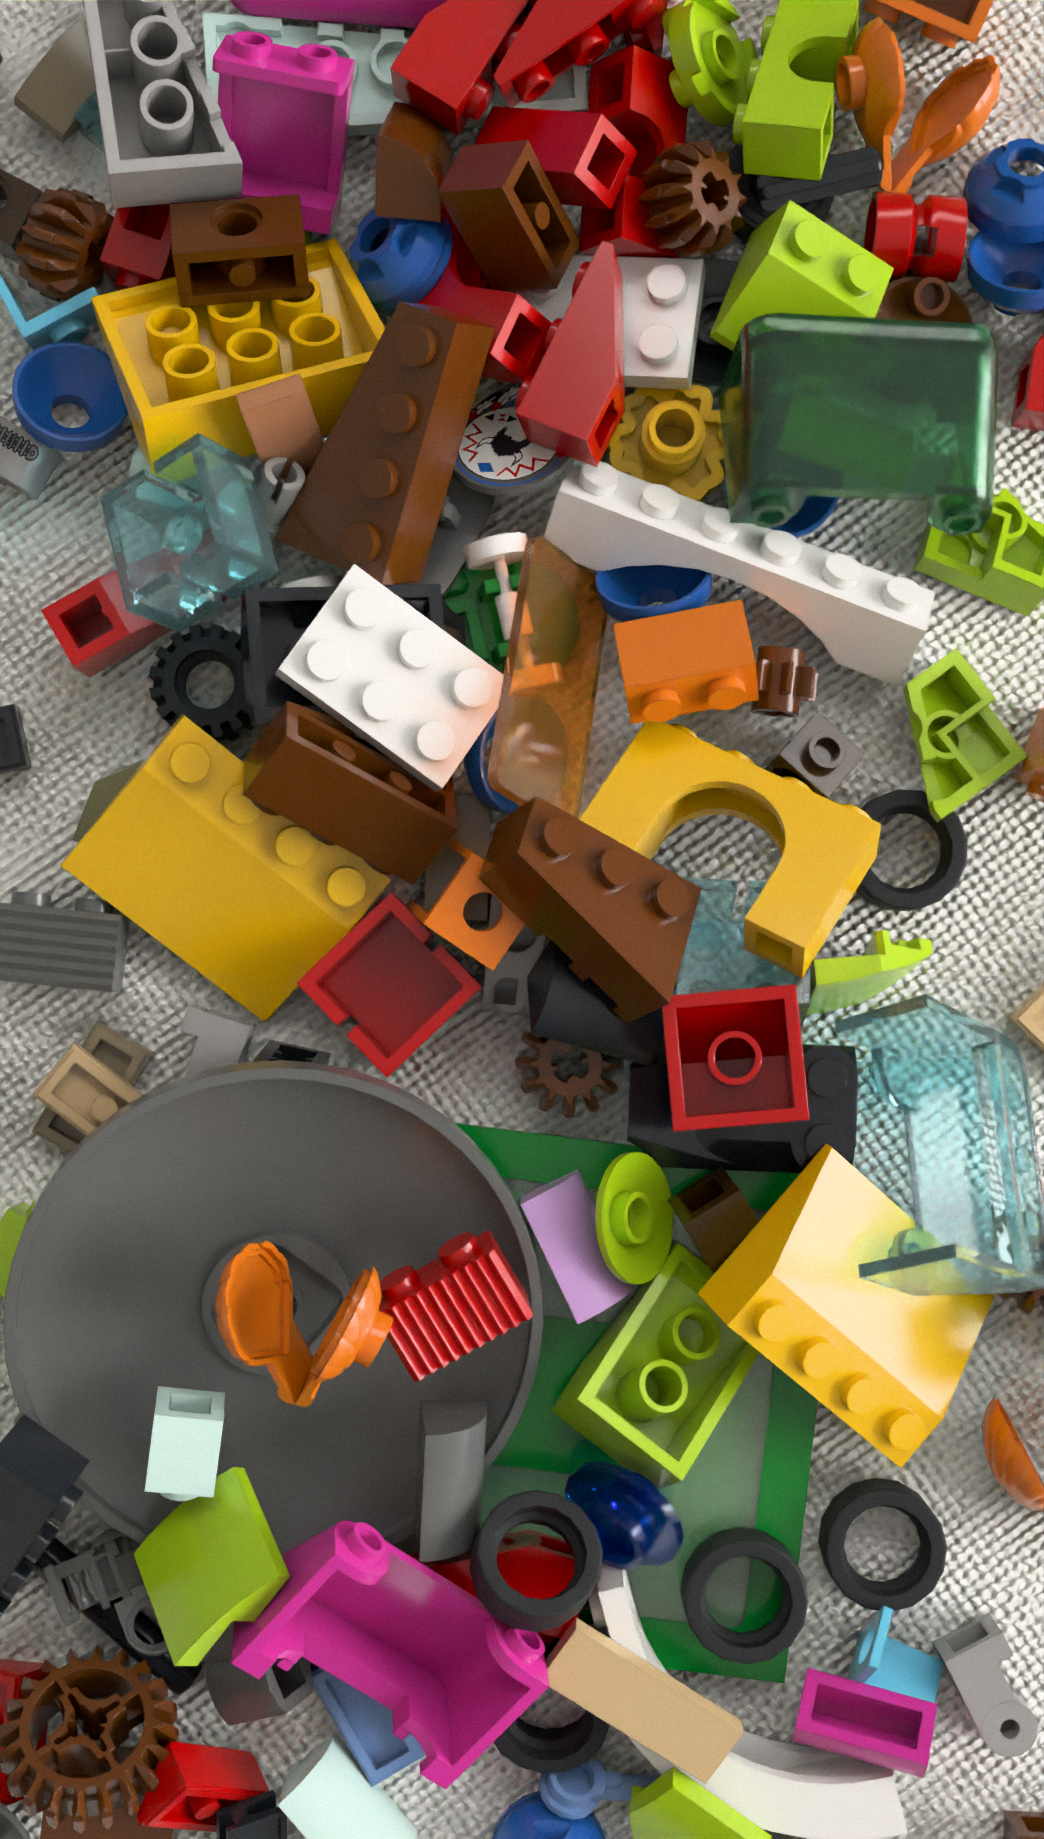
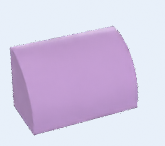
(566, 1231)

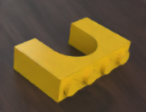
(823, 845)

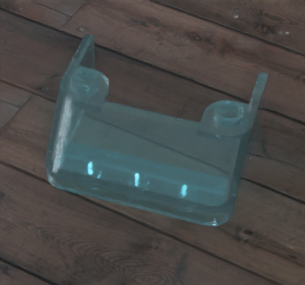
(966, 1149)

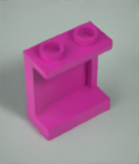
(287, 120)

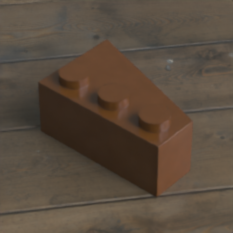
(348, 793)
(596, 900)

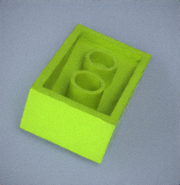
(658, 1375)

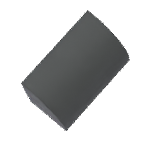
(449, 1477)

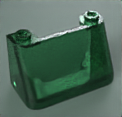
(860, 416)

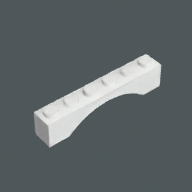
(855, 610)

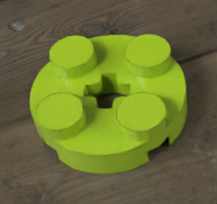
(708, 58)

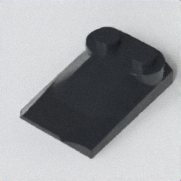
(279, 617)
(760, 1147)

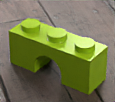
(792, 88)

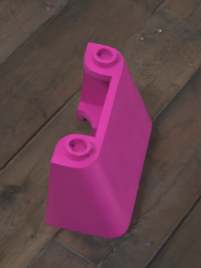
(401, 1640)

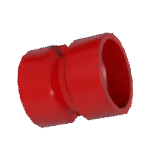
(893, 229)

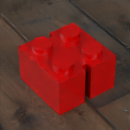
(389, 984)

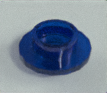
(629, 1515)

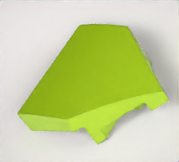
(854, 979)
(683, 1809)

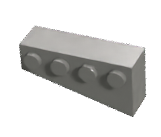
(156, 109)

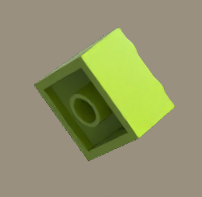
(800, 268)

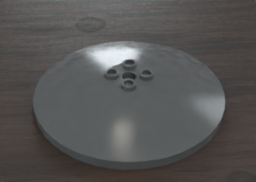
(130, 1254)

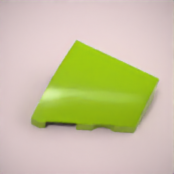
(997, 564)
(957, 734)

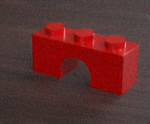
(638, 101)

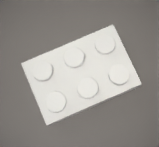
(658, 316)
(394, 678)

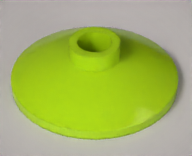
(634, 1218)

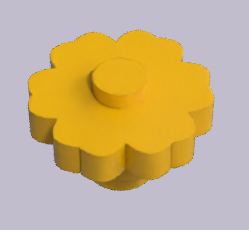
(671, 440)

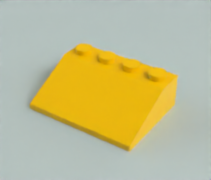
(190, 362)
(219, 878)
(854, 1345)

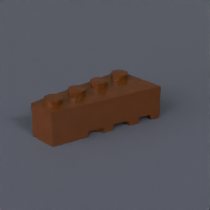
(393, 448)

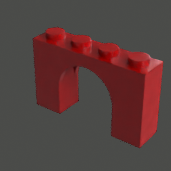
(586, 168)

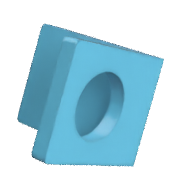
(62, 323)
(892, 1664)

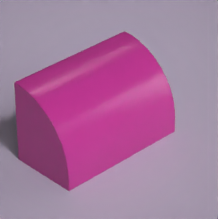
(865, 1723)

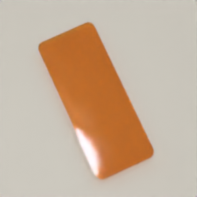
(548, 681)

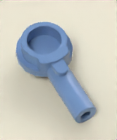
(579, 1790)

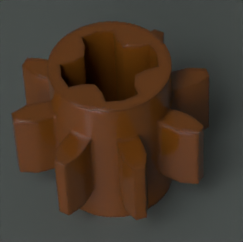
(783, 681)

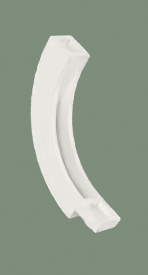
(765, 1780)

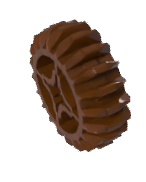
(46, 1773)

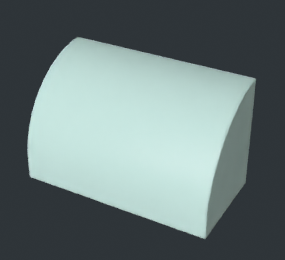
(334, 1800)

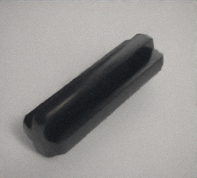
(841, 175)

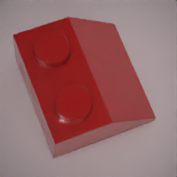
(735, 1058)

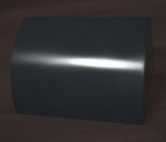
(582, 1013)

